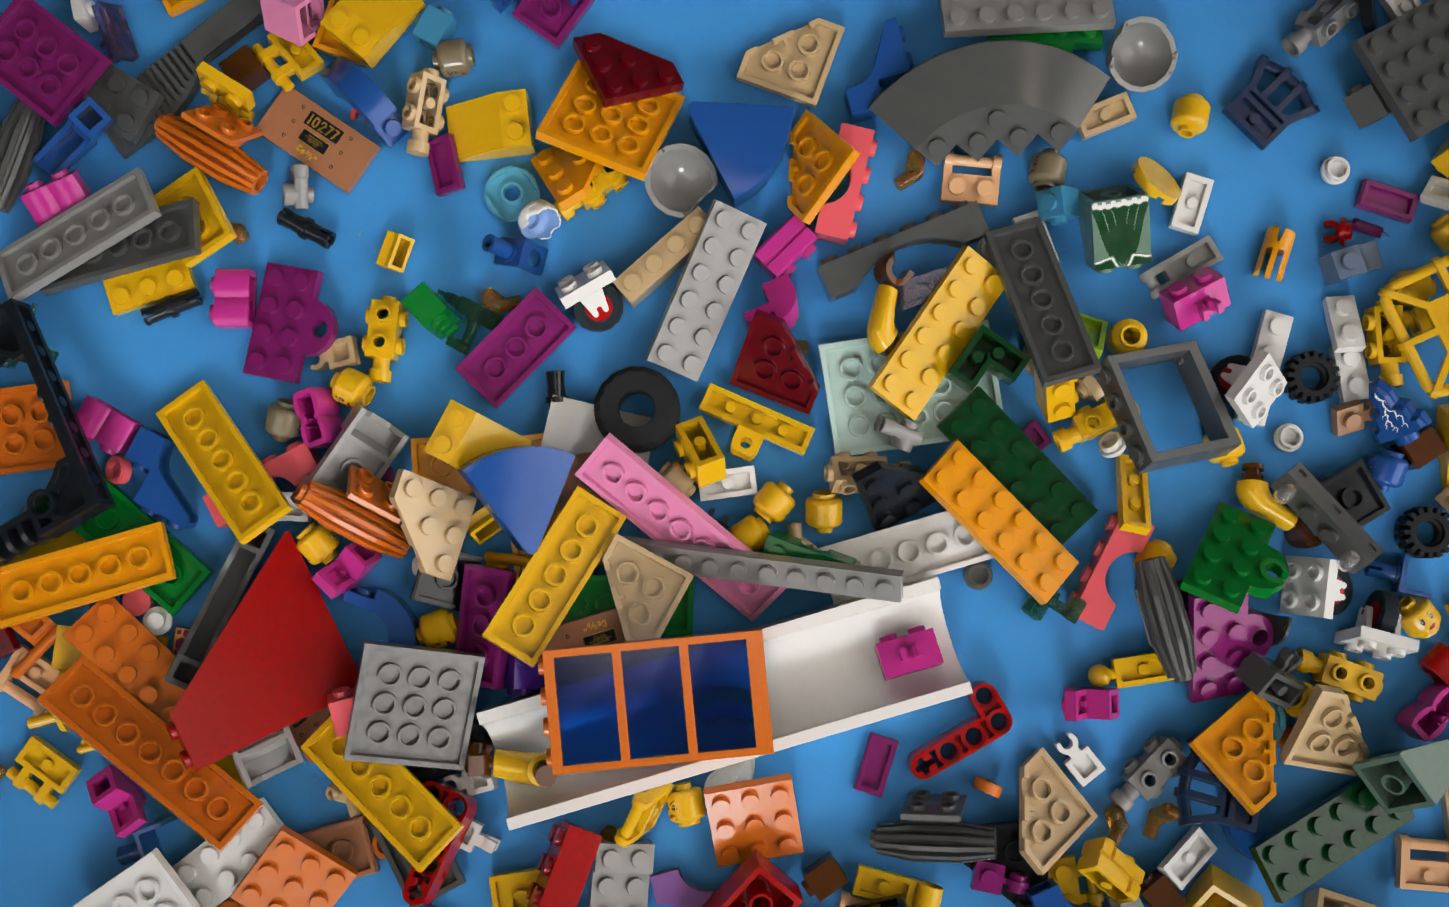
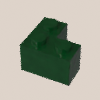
(987, 353)

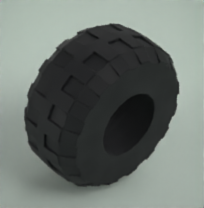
(639, 381)

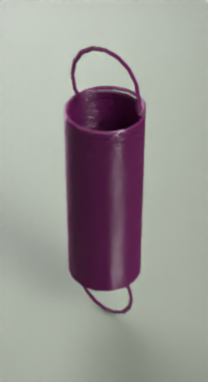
(1367, 228)

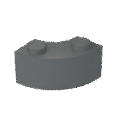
(1366, 105)

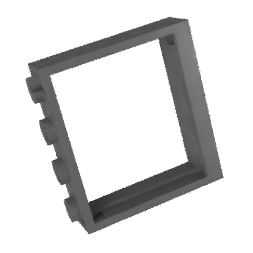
(1202, 391)

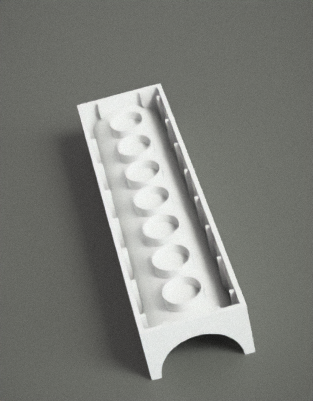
(818, 684)

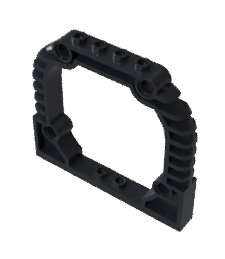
(77, 485)

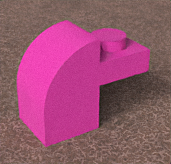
(780, 300)
(347, 570)
(1090, 703)
(120, 797)

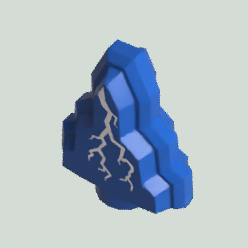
(1394, 416)

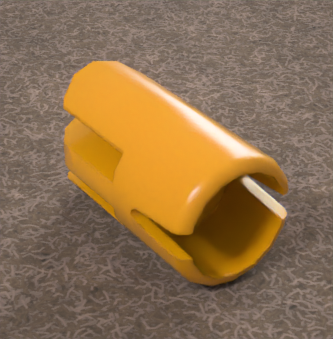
(1275, 248)

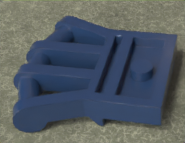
(1257, 115)
(1228, 809)

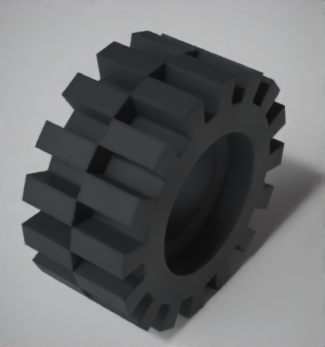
(1326, 372)
(1408, 536)

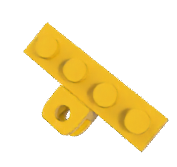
(754, 423)

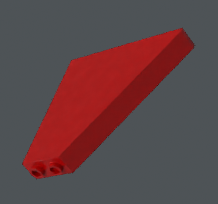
(266, 665)

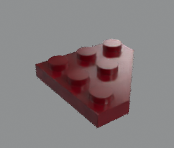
(623, 71)
(774, 365)

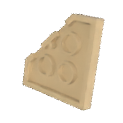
(794, 62)
(432, 521)
(643, 588)
(1326, 734)
(1049, 811)

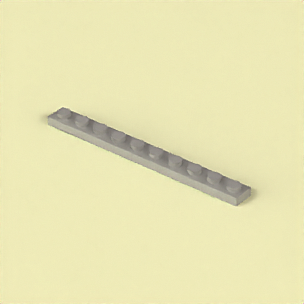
(780, 570)

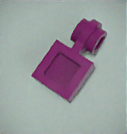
(989, 878)

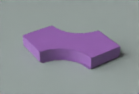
(674, 890)

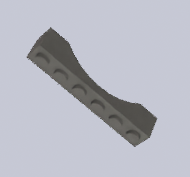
(956, 229)
(217, 608)

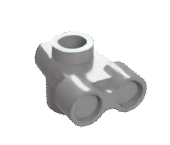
(298, 192)
(903, 434)

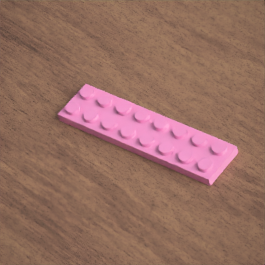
(667, 516)

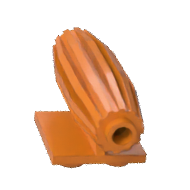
(211, 141)
(358, 514)

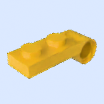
(880, 883)

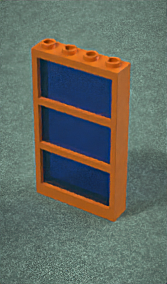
(656, 701)

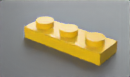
(1132, 497)

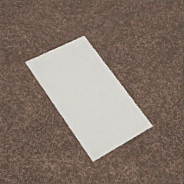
(574, 429)

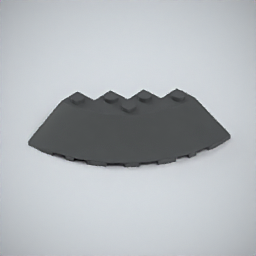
(991, 94)

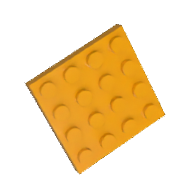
(613, 136)

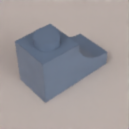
(1350, 262)

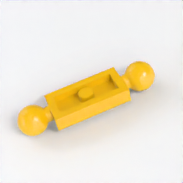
(1128, 671)

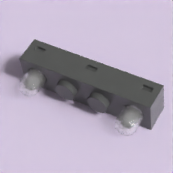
(1326, 519)

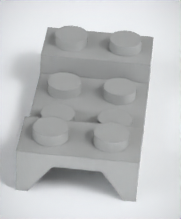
(363, 442)
(267, 757)
(621, 874)

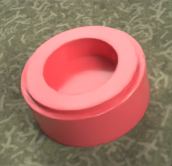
(118, 470)
(137, 602)

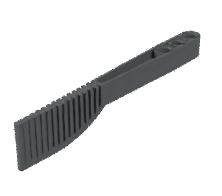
(176, 72)

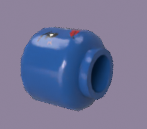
(1387, 468)

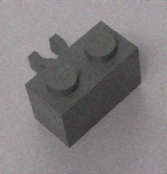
(1273, 678)

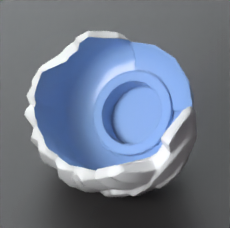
(539, 220)

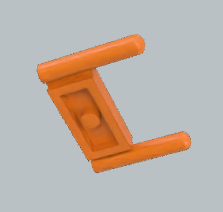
(41, 635)

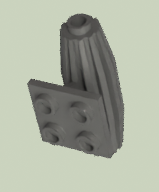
(19, 143)
(1166, 617)
(934, 832)

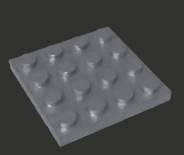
(413, 705)

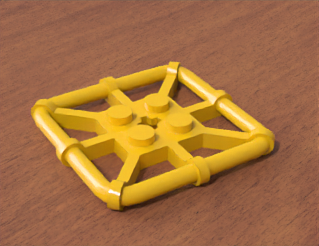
(1438, 315)

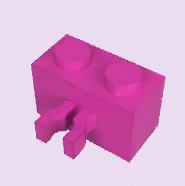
(1195, 298)
(908, 653)

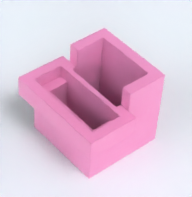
(293, 19)

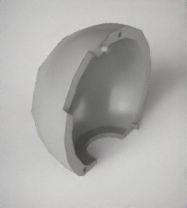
(1141, 54)
(680, 179)

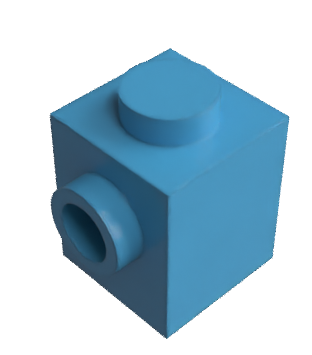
(434, 26)
(1058, 204)

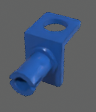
(515, 252)
(1396, 574)
(145, 842)

